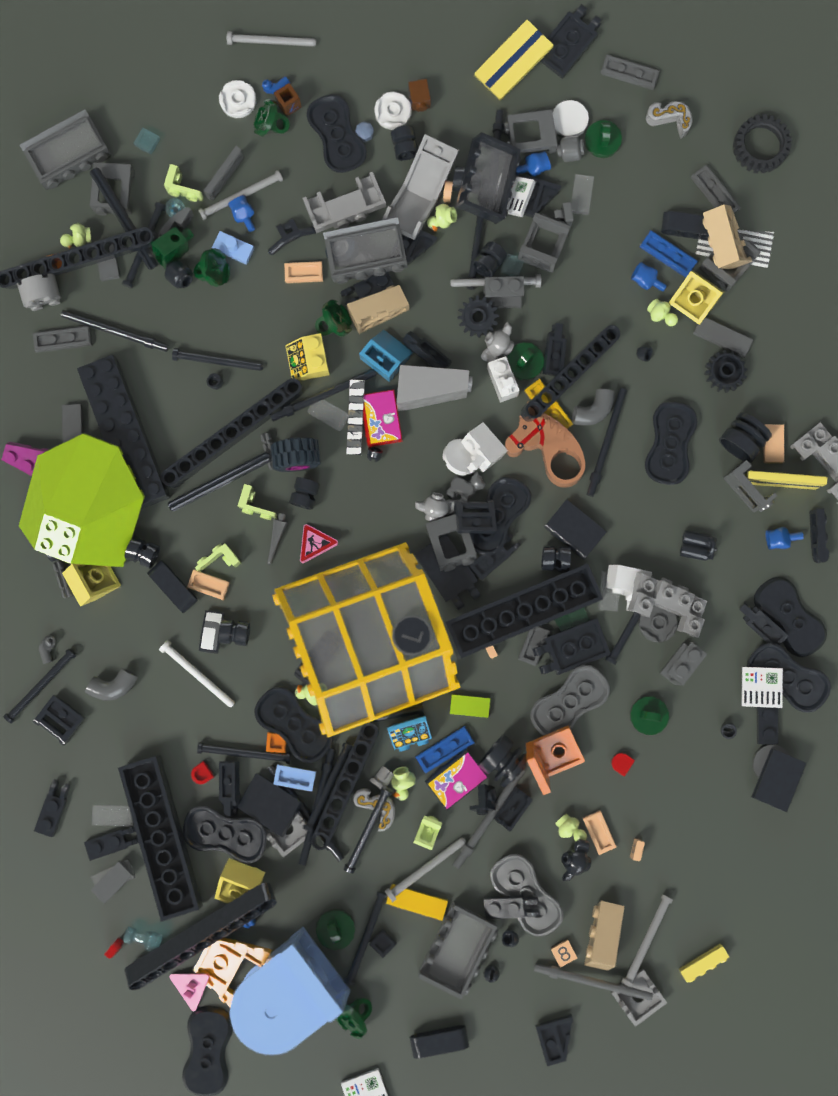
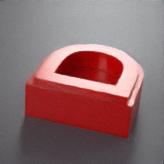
(621, 763)
(202, 773)
(115, 947)

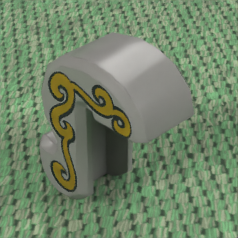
(672, 112)
(362, 799)

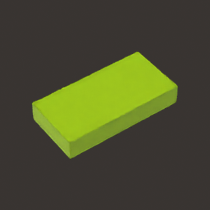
(470, 706)

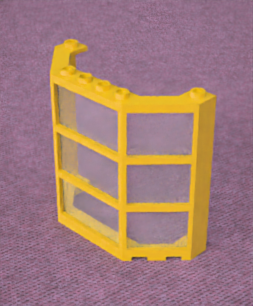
(345, 641)

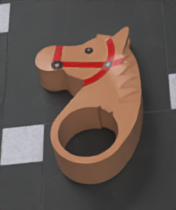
(551, 438)

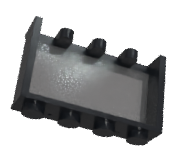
(488, 178)

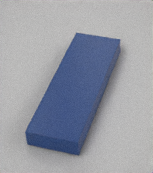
(668, 254)
(444, 749)

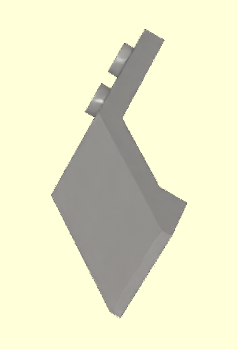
(422, 185)

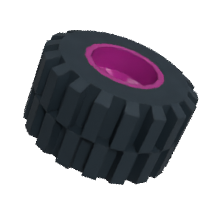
(295, 454)

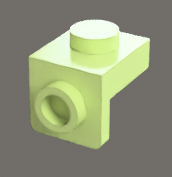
(428, 832)

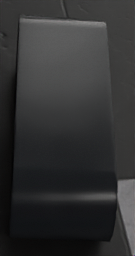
(684, 225)
(172, 586)
(439, 1041)

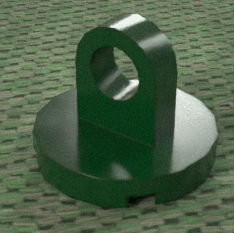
(266, 119)
(603, 138)
(213, 268)
(336, 318)
(525, 361)
(649, 715)
(335, 929)
(353, 1020)

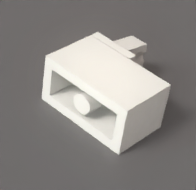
(503, 379)
(484, 448)
(622, 579)

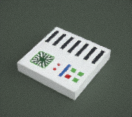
(521, 194)
(762, 687)
(365, 1084)

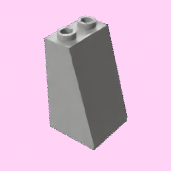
(430, 386)

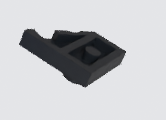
(541, 196)
(416, 247)
(554, 1039)

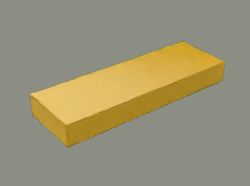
(554, 410)
(419, 903)

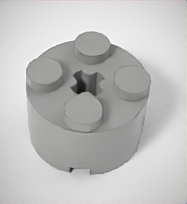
(39, 291)

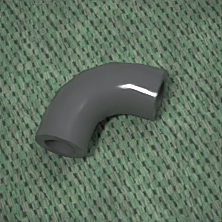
(597, 411)
(112, 689)

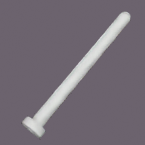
(166, 647)

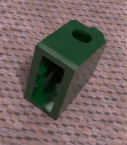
(171, 246)

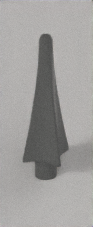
(277, 531)

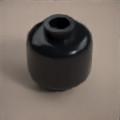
(178, 274)

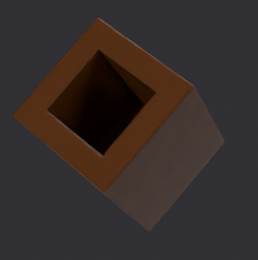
(419, 95)
(287, 99)

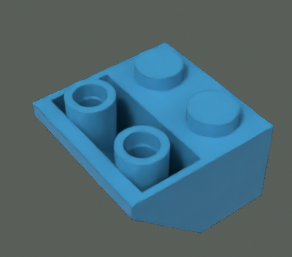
(385, 355)

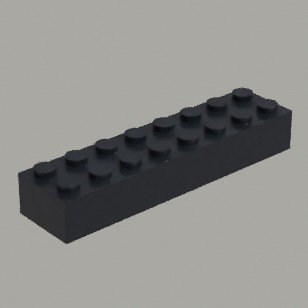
(122, 425)
(522, 611)
(160, 838)

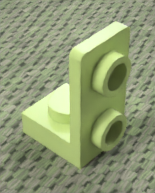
(173, 178)
(247, 497)
(229, 557)

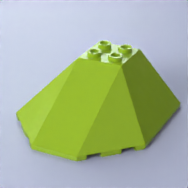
(82, 503)

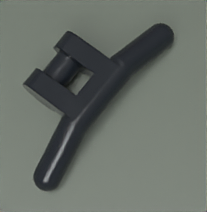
(287, 238)

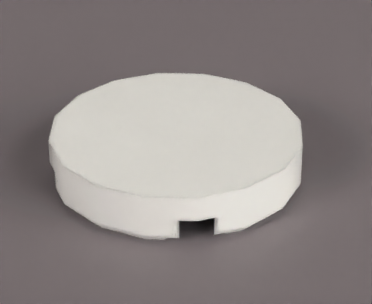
(237, 99)
(393, 110)
(570, 118)
(457, 457)

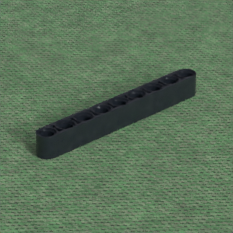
(84, 252)
(222, 434)
(200, 936)

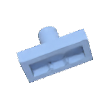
(233, 247)
(294, 777)

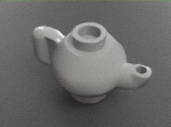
(498, 343)
(435, 507)

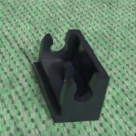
(513, 809)

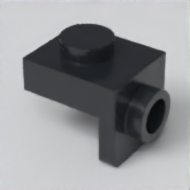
(486, 800)

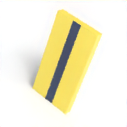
(513, 60)
(786, 480)

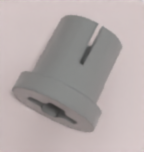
(382, 778)

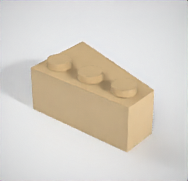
(724, 238)
(604, 936)

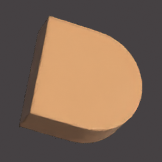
(447, 191)

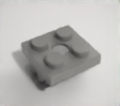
(291, 841)
(641, 1010)

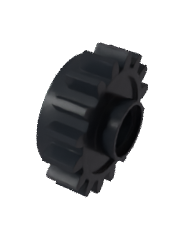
(488, 316)
(718, 378)

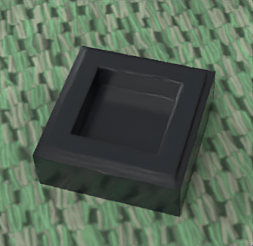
(383, 943)

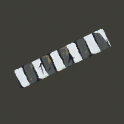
(355, 417)

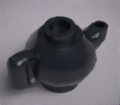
(576, 860)

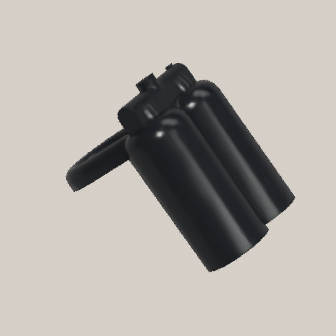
(698, 546)

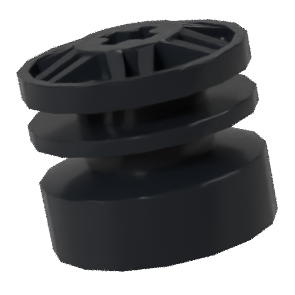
(745, 437)
(504, 761)

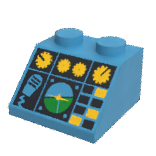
(409, 733)

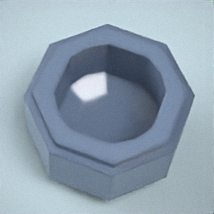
(364, 131)

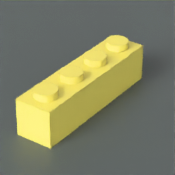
(703, 963)

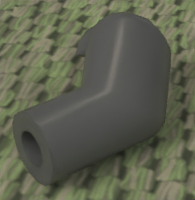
(45, 648)

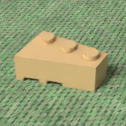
(377, 308)

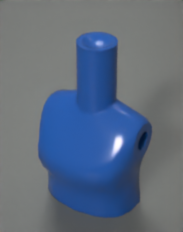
(535, 164)
(242, 211)
(647, 277)
(781, 538)

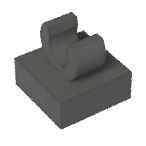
(564, 214)

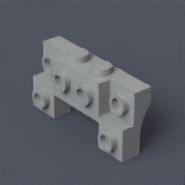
(346, 208)
(824, 448)
(677, 600)

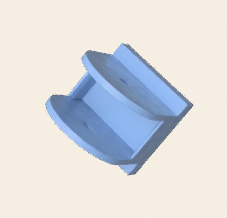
(287, 997)

